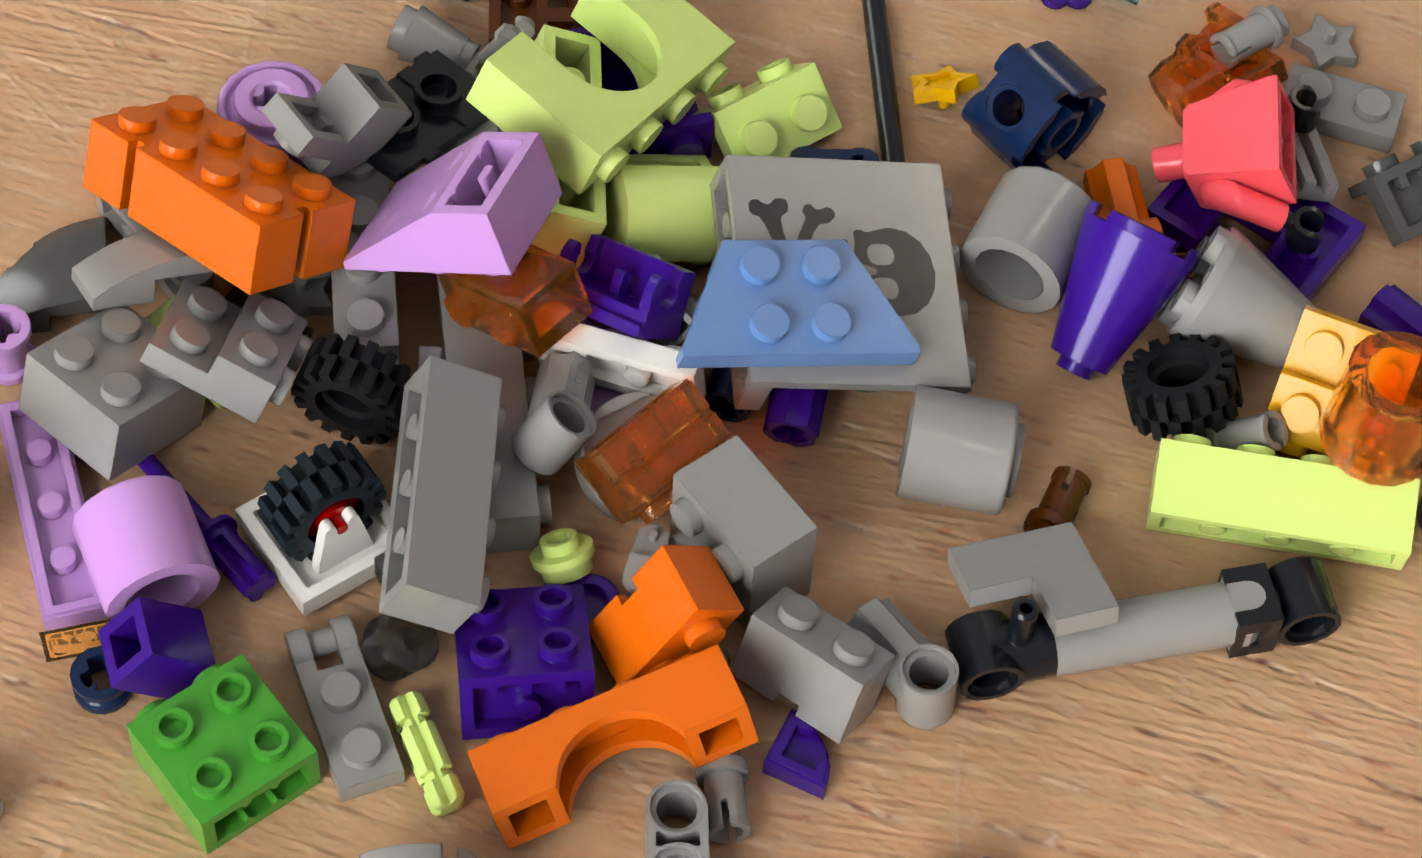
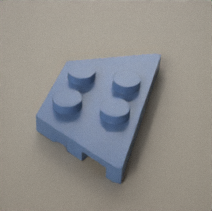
(793, 308)

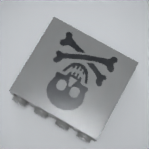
(899, 231)

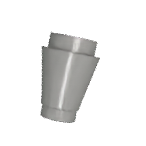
(424, 31)

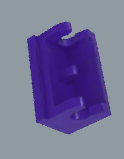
(632, 287)

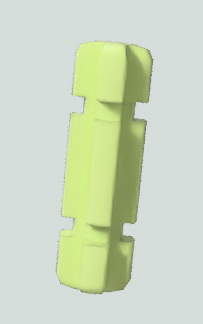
(427, 753)

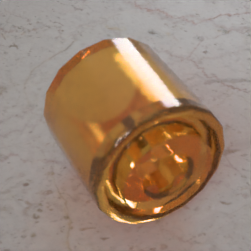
(1377, 411)

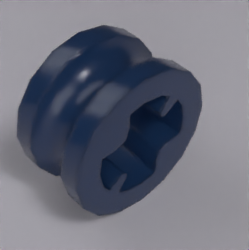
(91, 698)

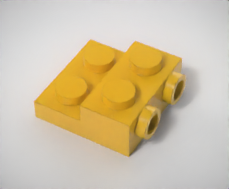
(1311, 374)

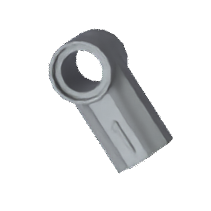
(558, 414)
(914, 664)

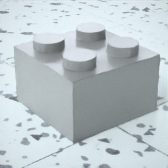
(101, 398)
(746, 521)

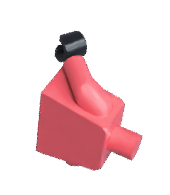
(1243, 156)

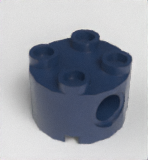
(1035, 106)

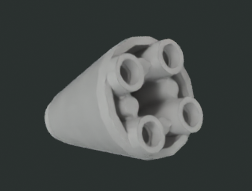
(1238, 300)

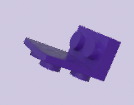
(523, 658)

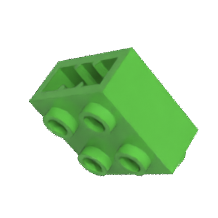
(223, 752)

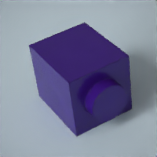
(155, 647)

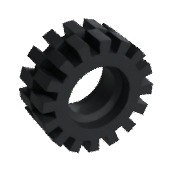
(1182, 386)
(352, 388)

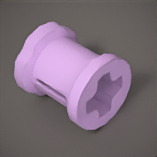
(14, 343)

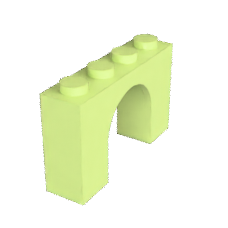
(593, 128)

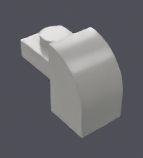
(341, 123)

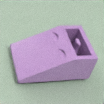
(464, 210)

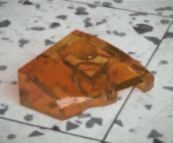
(1196, 74)

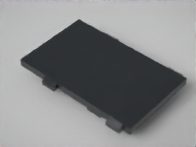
(436, 95)

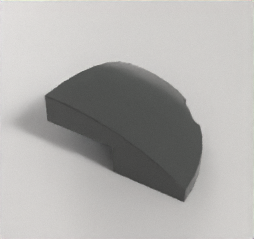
(42, 276)

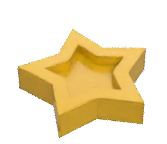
(942, 86)

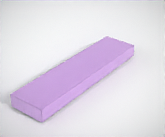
(47, 502)

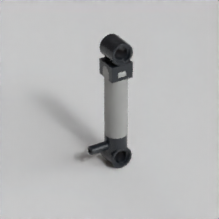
(1238, 612)

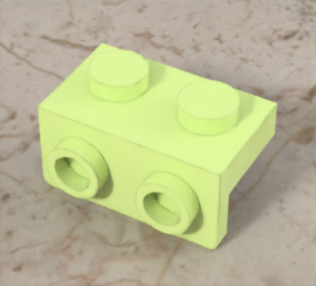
(773, 114)

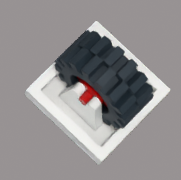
(320, 524)

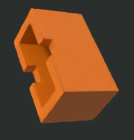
(677, 609)

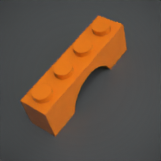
(678, 708)

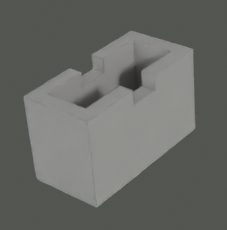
(812, 662)

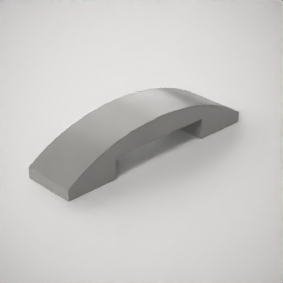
(128, 270)

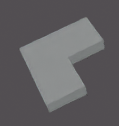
(1039, 562)

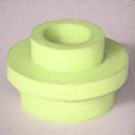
(563, 556)

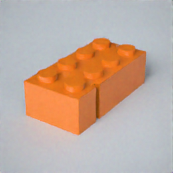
(218, 193)

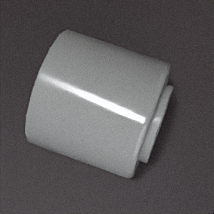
(1025, 239)
(960, 450)

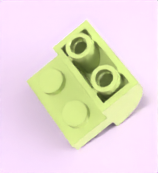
(664, 207)

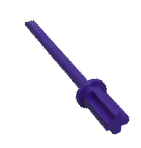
(227, 548)

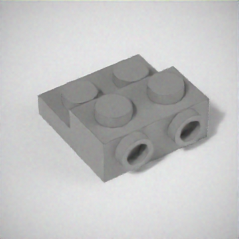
(228, 350)

